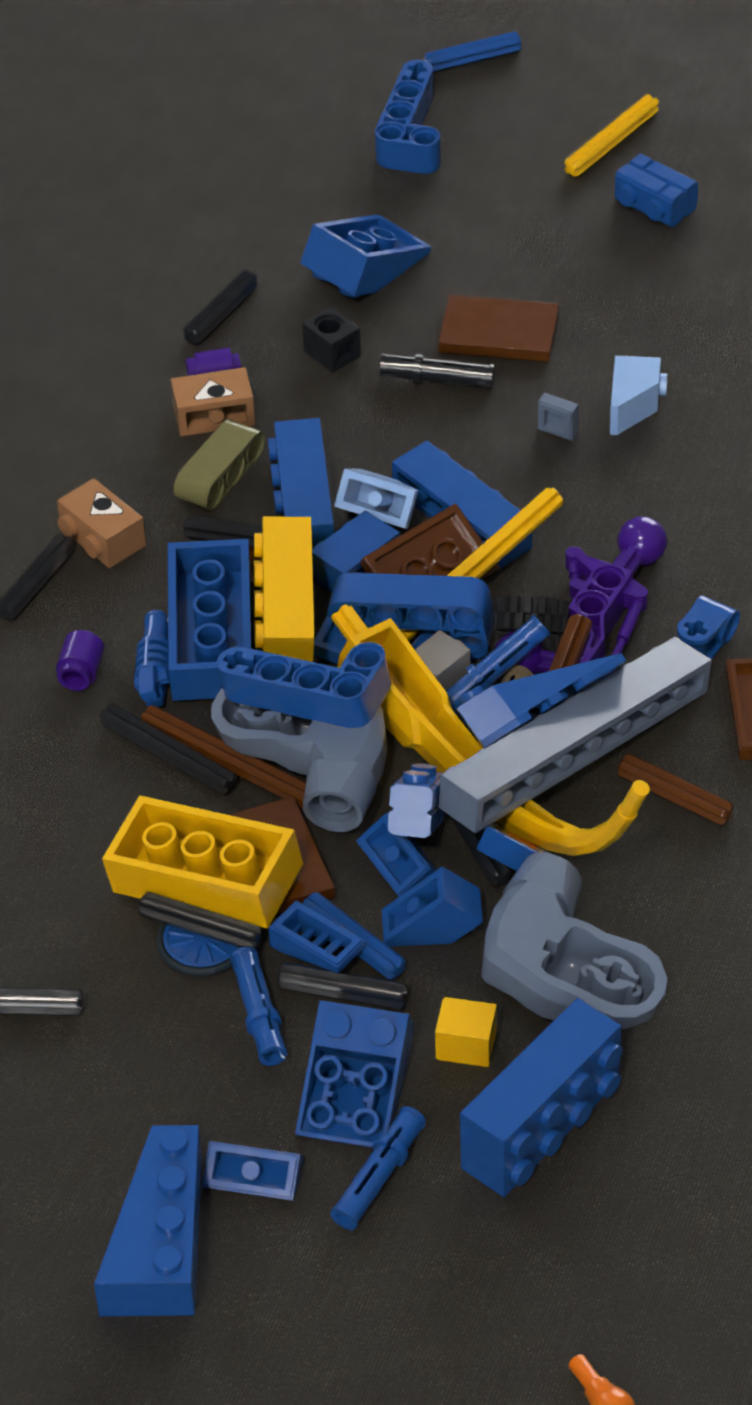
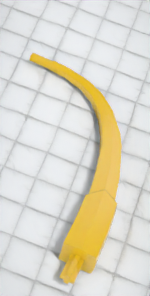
(423, 719)

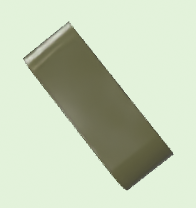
(219, 464)

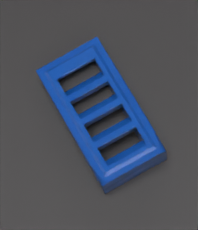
(301, 918)

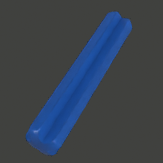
(474, 51)
(375, 952)

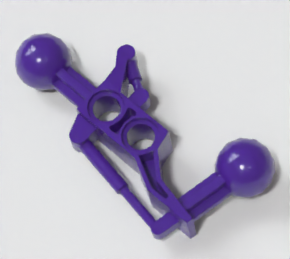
(605, 591)

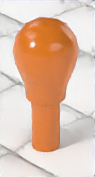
(597, 1389)

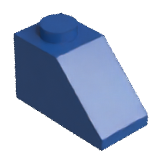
(433, 911)

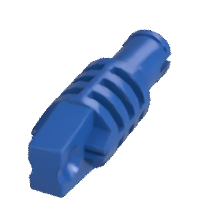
(152, 659)

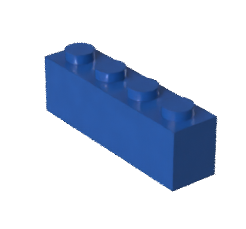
(301, 475)
(445, 482)

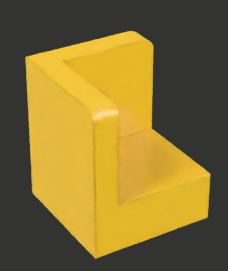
(466, 1032)

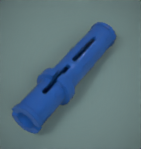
(499, 660)
(262, 1019)
(388, 1152)

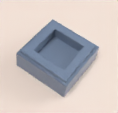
(558, 416)

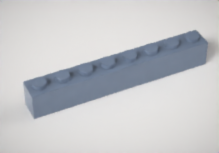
(573, 734)

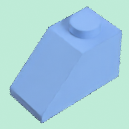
(635, 391)
(378, 495)

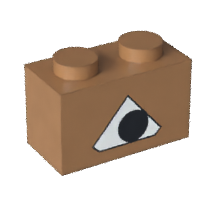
(210, 398)
(101, 523)

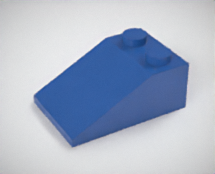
(361, 253)

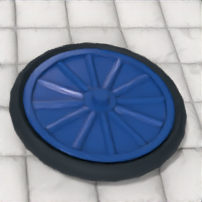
(193, 953)

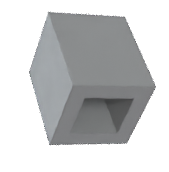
(445, 658)

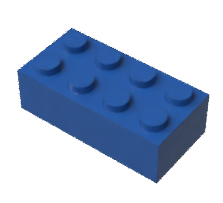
(206, 612)
(540, 1097)

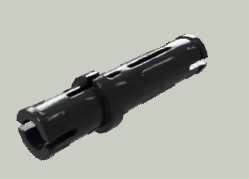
(428, 369)

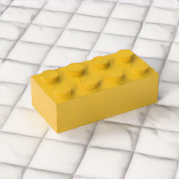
(286, 587)
(204, 860)

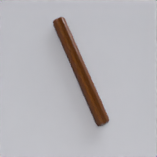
(243, 765)

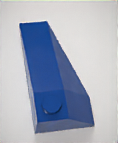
(512, 704)

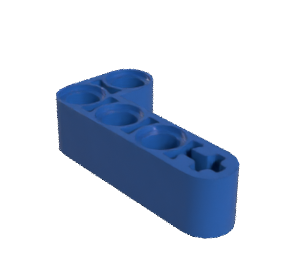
(399, 134)
(421, 603)
(308, 689)

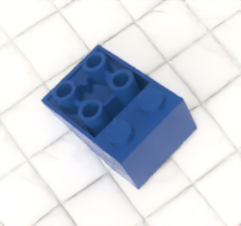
(354, 1073)

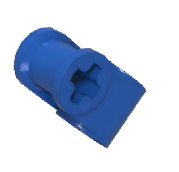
(708, 626)

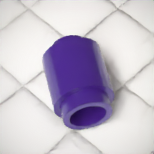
(212, 361)
(79, 660)

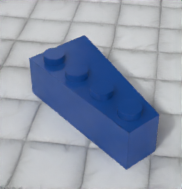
(155, 1239)

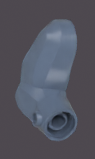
(338, 760)
(553, 959)

